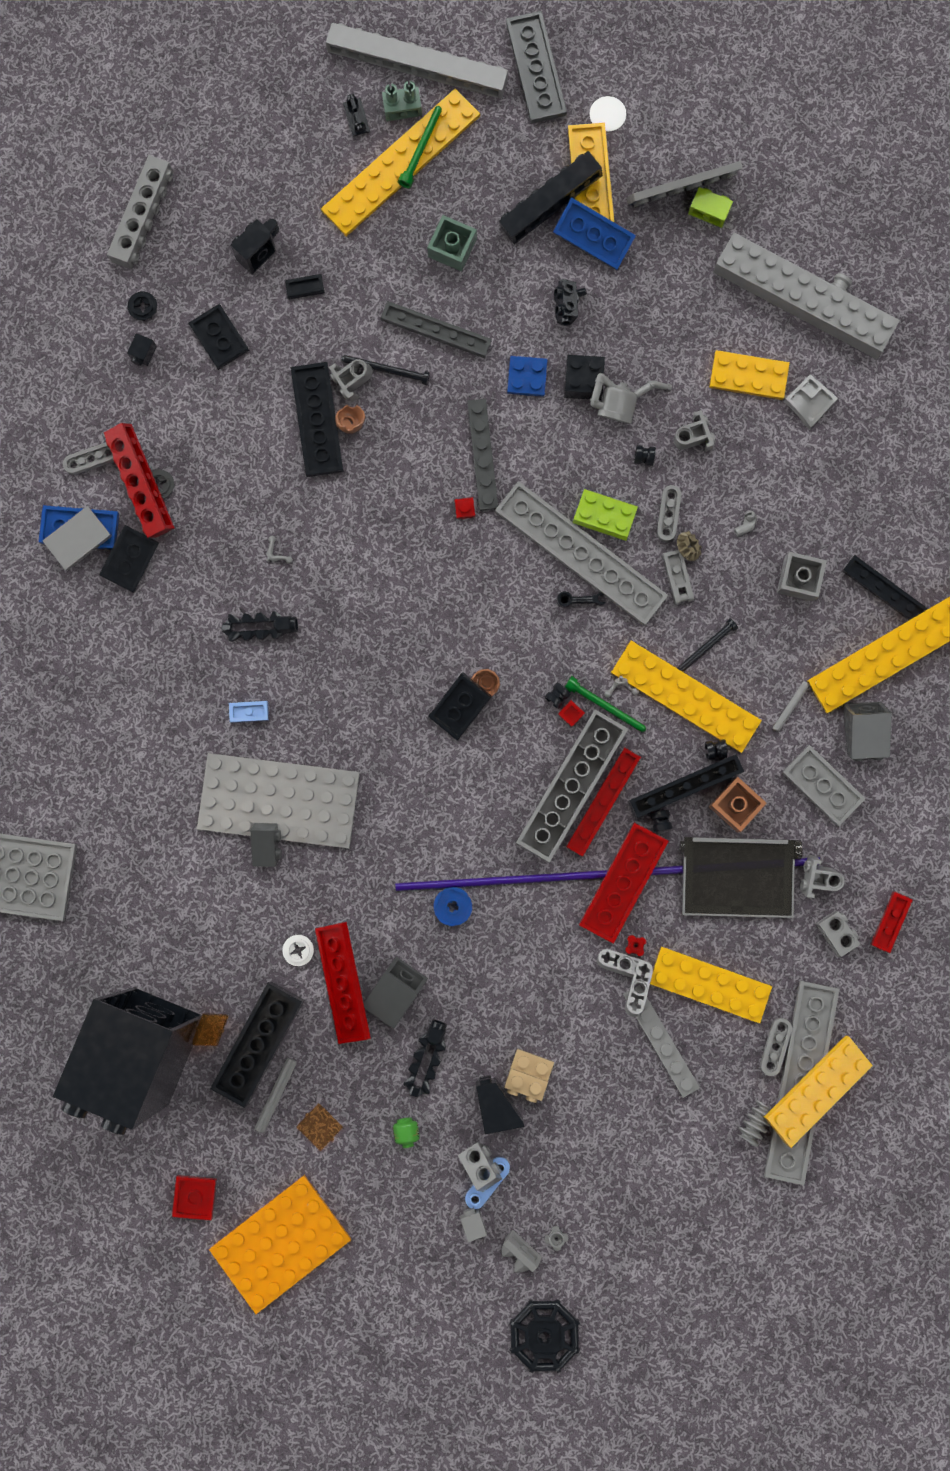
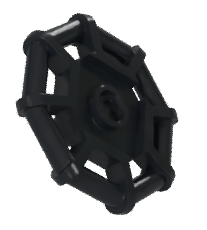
(542, 1324)

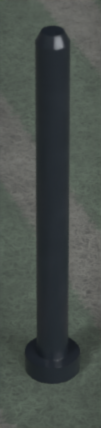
(392, 370)
(708, 645)

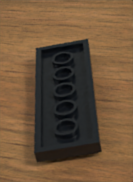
(316, 419)

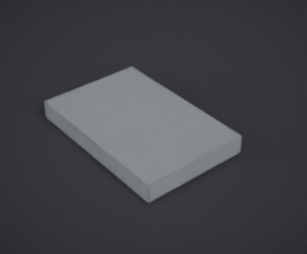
(77, 538)

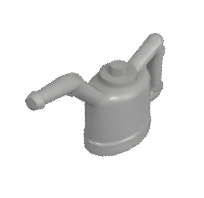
(618, 400)

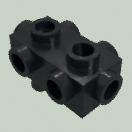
(566, 301)

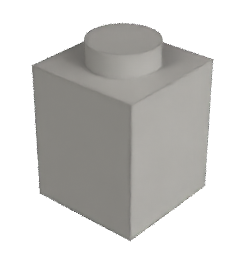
(473, 1224)

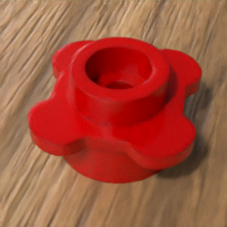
(637, 950)

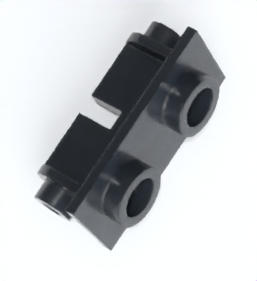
(356, 115)

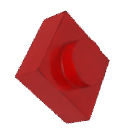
(464, 508)
(571, 713)

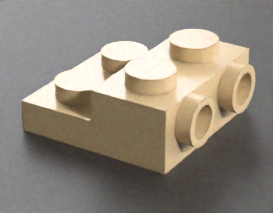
(528, 1075)

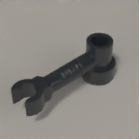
(575, 600)

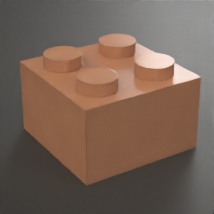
(737, 804)

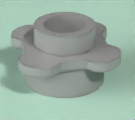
(556, 1244)

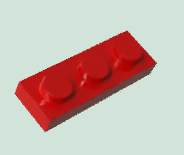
(891, 922)

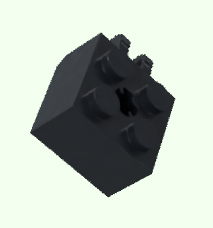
(255, 244)

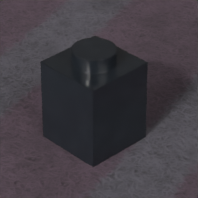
(141, 350)

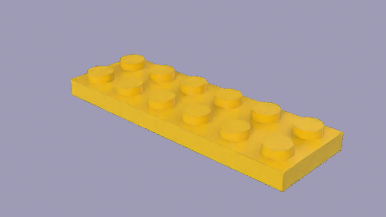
(593, 139)
(710, 984)
(818, 1091)

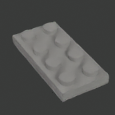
(823, 785)

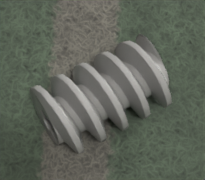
(755, 1124)

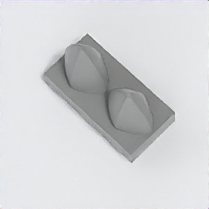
(526, 1256)

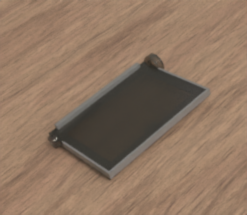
(739, 876)

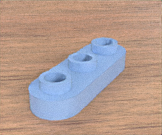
(483, 1196)

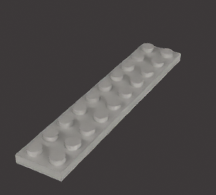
(581, 553)
(806, 1047)

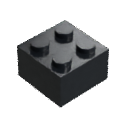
(581, 375)

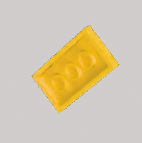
(749, 375)

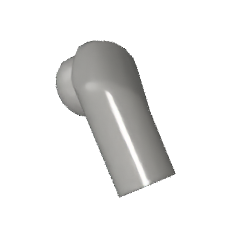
(748, 524)

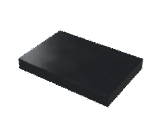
(218, 336)
(129, 558)
(460, 706)

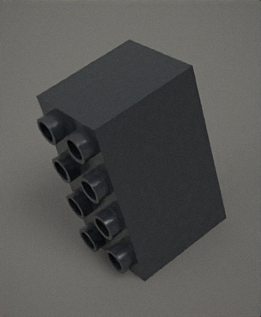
(127, 1059)

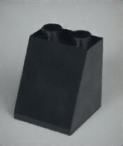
(496, 1107)

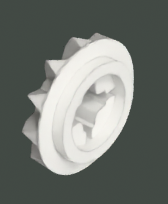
(289, 947)

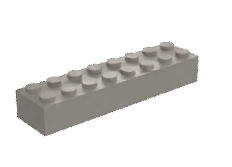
(571, 786)

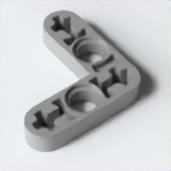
(633, 972)

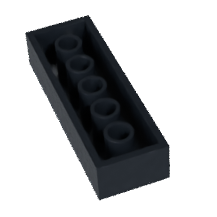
(257, 1044)

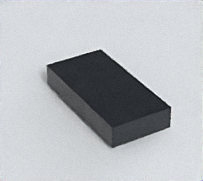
(304, 286)

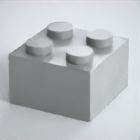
(801, 576)

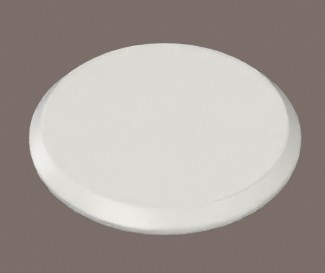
(610, 111)

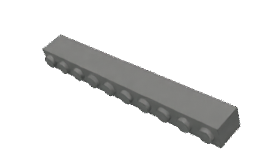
(417, 60)

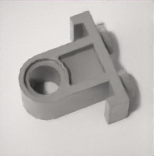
(349, 378)
(696, 433)
(818, 877)

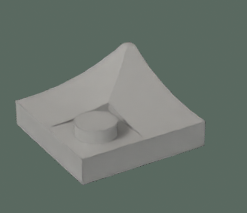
(810, 401)

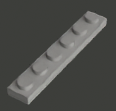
(664, 1047)

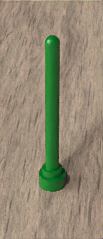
(406, 178)
(574, 686)

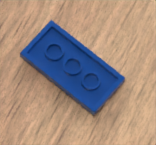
(594, 233)
(56, 516)

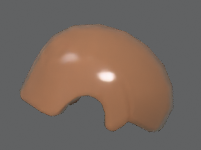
(348, 413)
(487, 678)

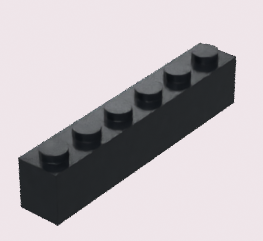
(550, 197)
(685, 786)

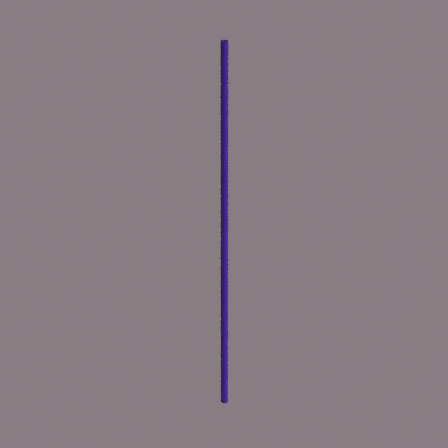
(533, 878)

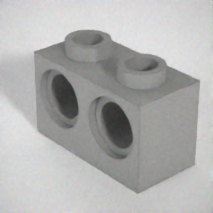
(834, 937)
(477, 1169)

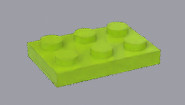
(605, 514)

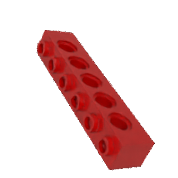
(139, 470)

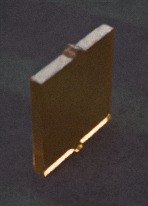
(209, 1029)
(319, 1126)

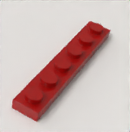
(603, 802)

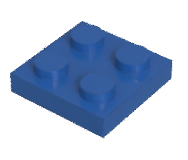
(527, 376)

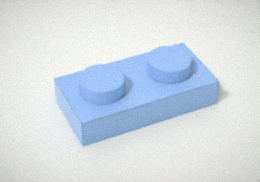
(248, 711)

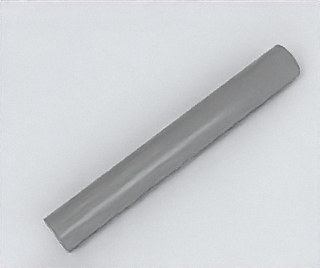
(791, 705)

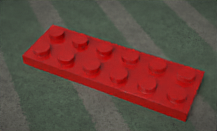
(623, 882)
(342, 983)

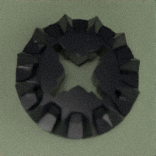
(135, 302)

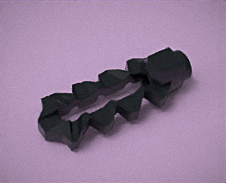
(282, 626)
(433, 1036)

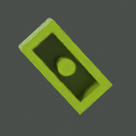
(710, 207)

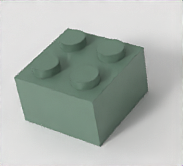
(452, 243)

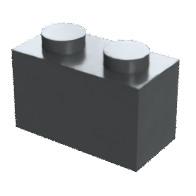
(265, 844)

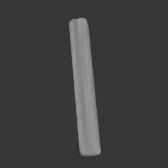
(275, 1095)

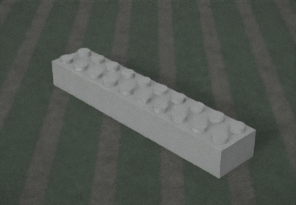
(805, 296)

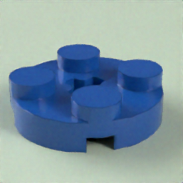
(457, 916)

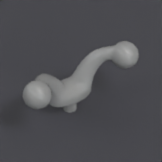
(272, 539)
(621, 681)

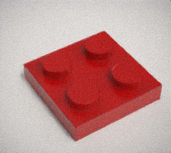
(194, 1197)

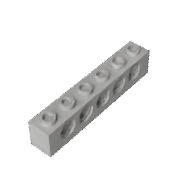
(138, 202)

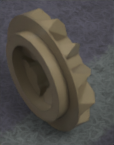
(683, 542)

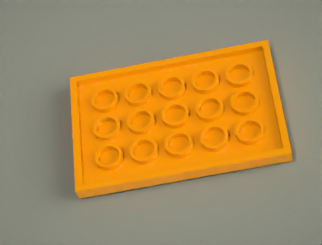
(280, 1244)

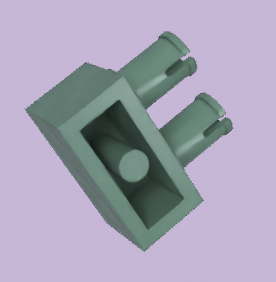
(401, 102)

